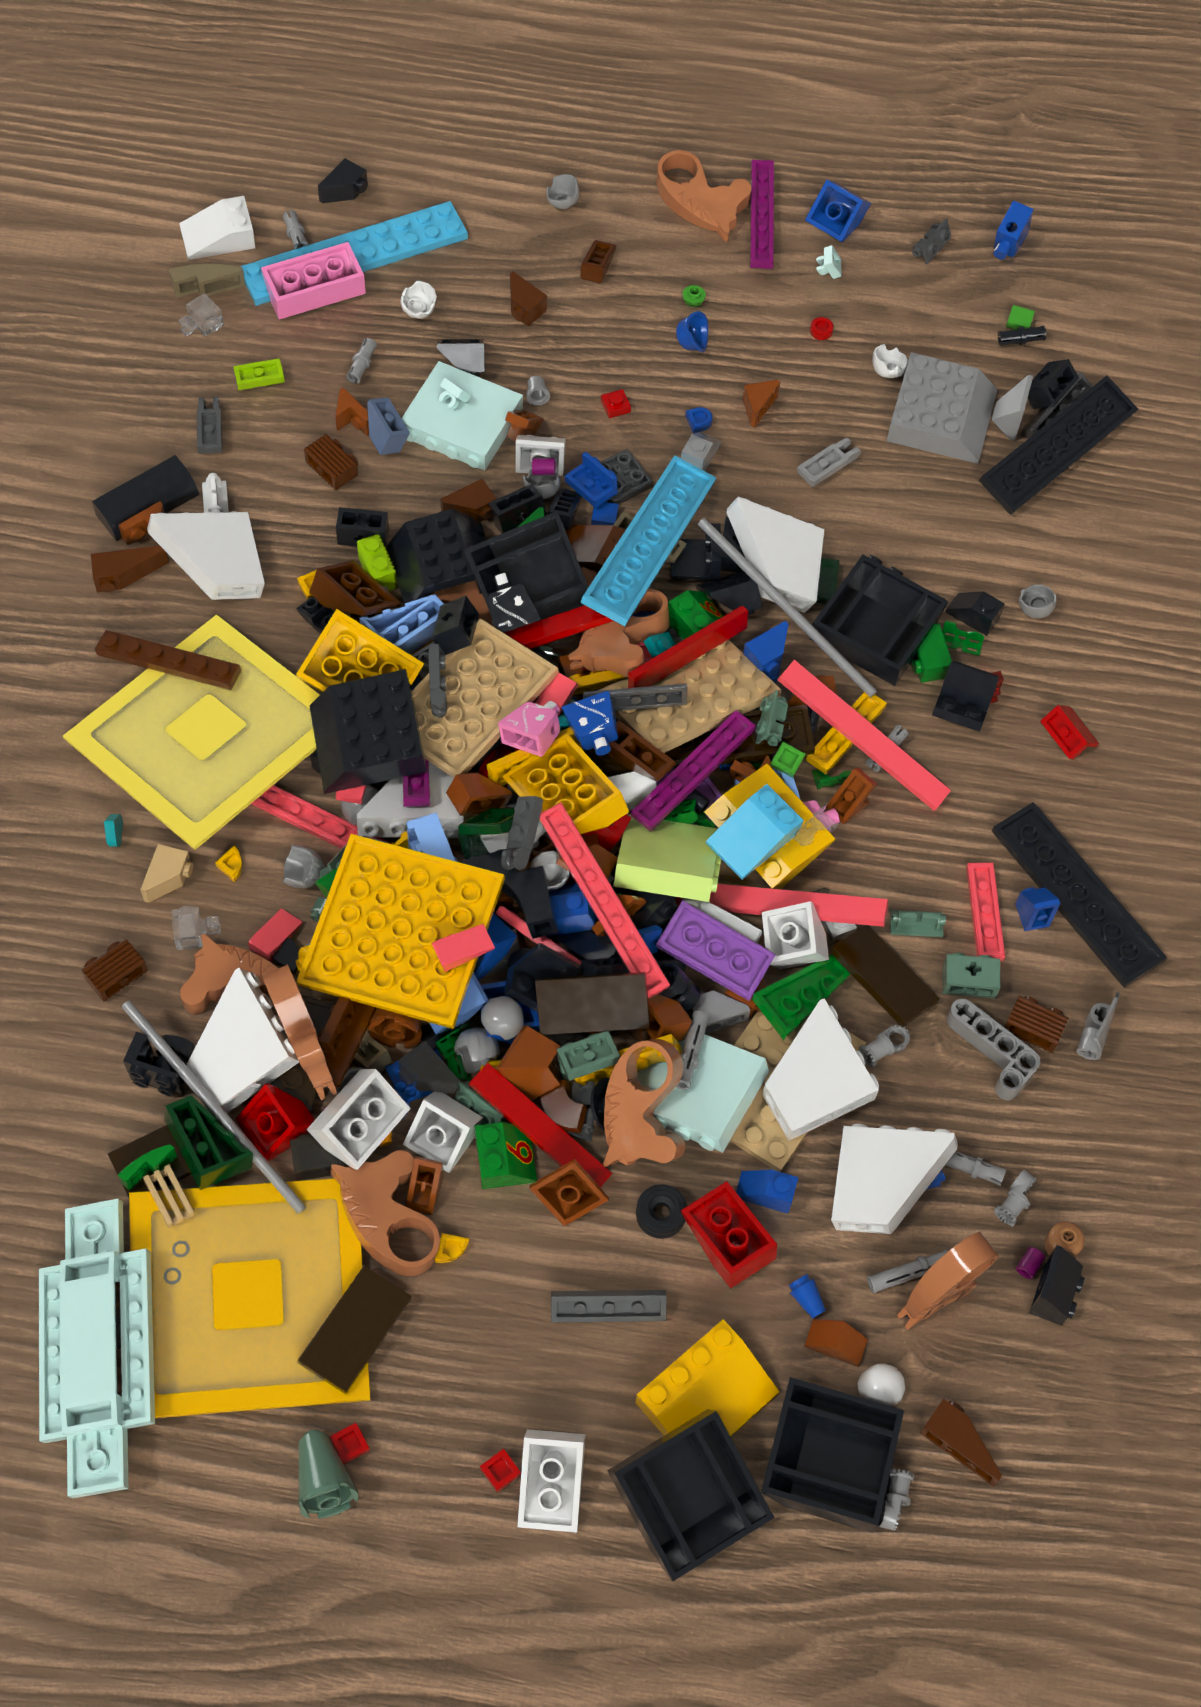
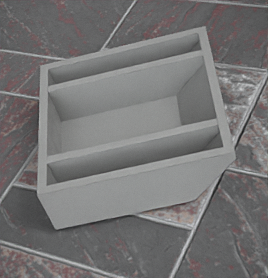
(943, 408)

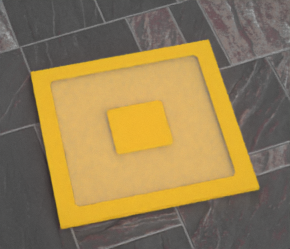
(244, 1295)

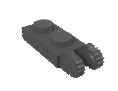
(209, 427)
(437, 682)
(522, 832)

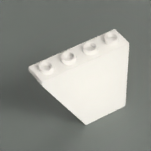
(780, 549)
(212, 550)
(387, 817)
(241, 1044)
(818, 1076)
(885, 1174)

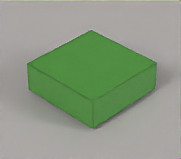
(1020, 317)
(787, 759)

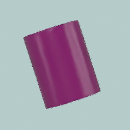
(543, 466)
(1030, 1263)

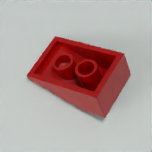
(730, 1234)

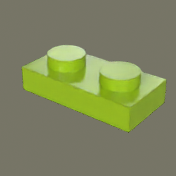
(259, 374)

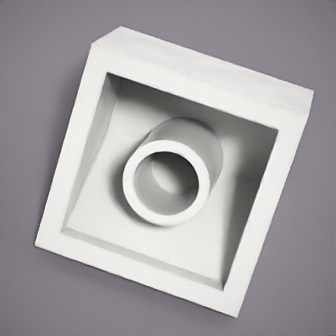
(539, 447)
(795, 935)
(442, 1130)

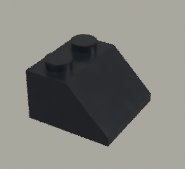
(1057, 1287)

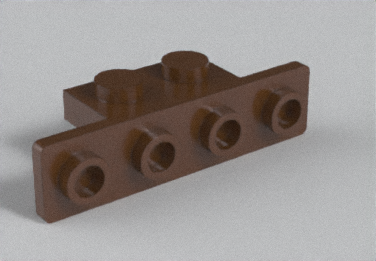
(343, 1035)

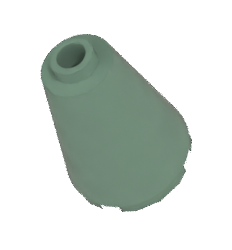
(323, 1478)

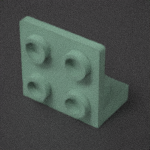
(587, 1056)

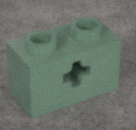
(959, 981)

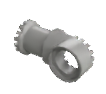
(883, 1046)
(1016, 1200)
(896, 1497)

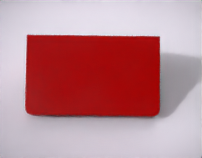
(1068, 731)

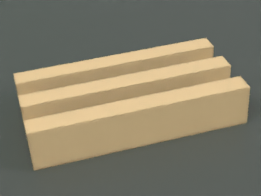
(158, 1176)

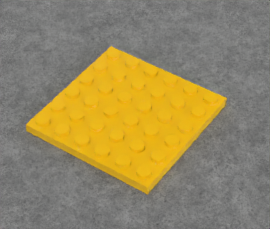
(382, 924)

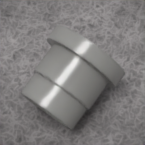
(537, 391)

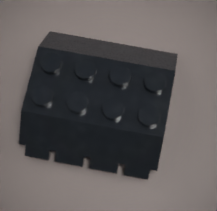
(431, 553)

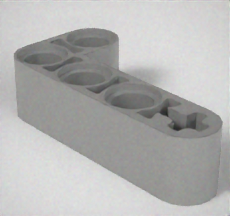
(990, 1043)

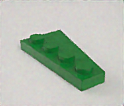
(796, 996)

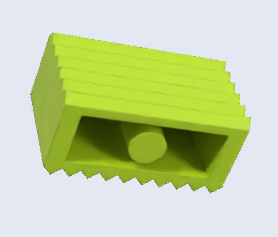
(377, 561)

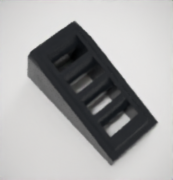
(566, 509)

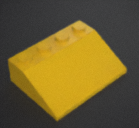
(351, 653)
(573, 779)
(792, 857)
(710, 1375)

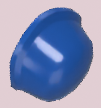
(693, 332)

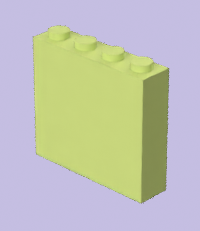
(668, 860)

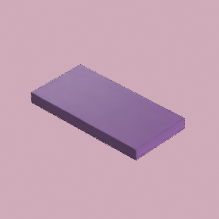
(715, 950)

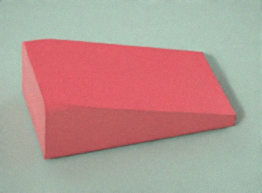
(273, 934)
(462, 947)

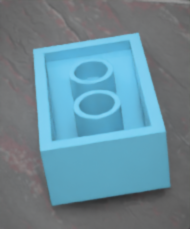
(755, 831)

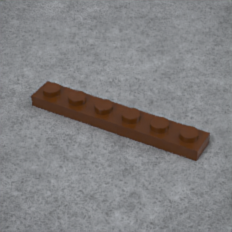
(168, 659)

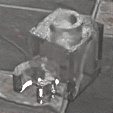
(201, 315)
(189, 927)

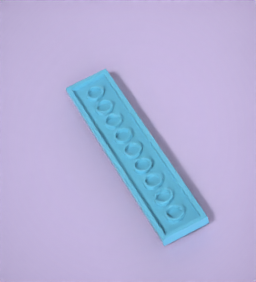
(376, 244)
(648, 541)

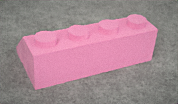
(313, 280)

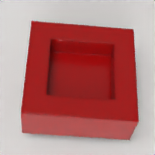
(615, 403)
(349, 1443)
(500, 1470)

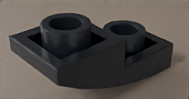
(315, 614)

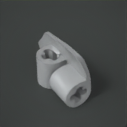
(1096, 1031)

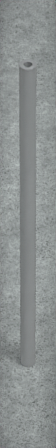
(787, 607)
(213, 1106)

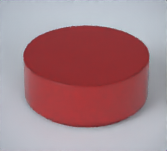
(821, 328)

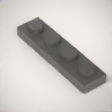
(608, 1306)

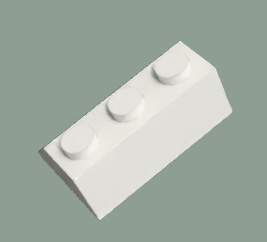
(359, 1118)

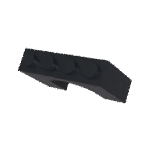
(590, 946)

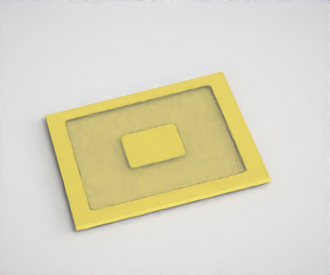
(198, 748)

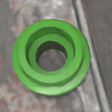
(694, 295)

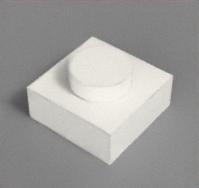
(839, 930)

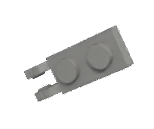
(827, 462)

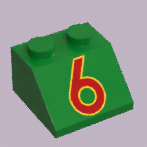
(691, 613)
(504, 1156)

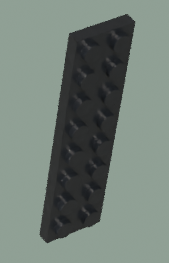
(1058, 445)
(1082, 895)

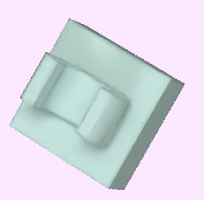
(829, 263)
(454, 392)

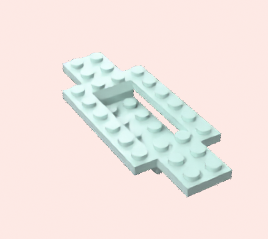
(80, 1349)

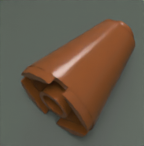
(395, 1028)

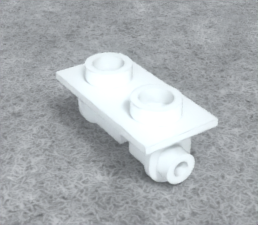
(215, 494)

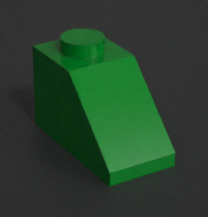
(932, 657)

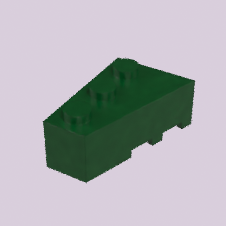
(204, 1143)

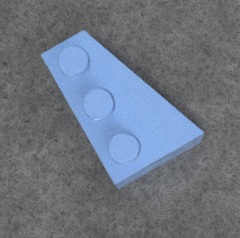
(407, 626)
(428, 837)

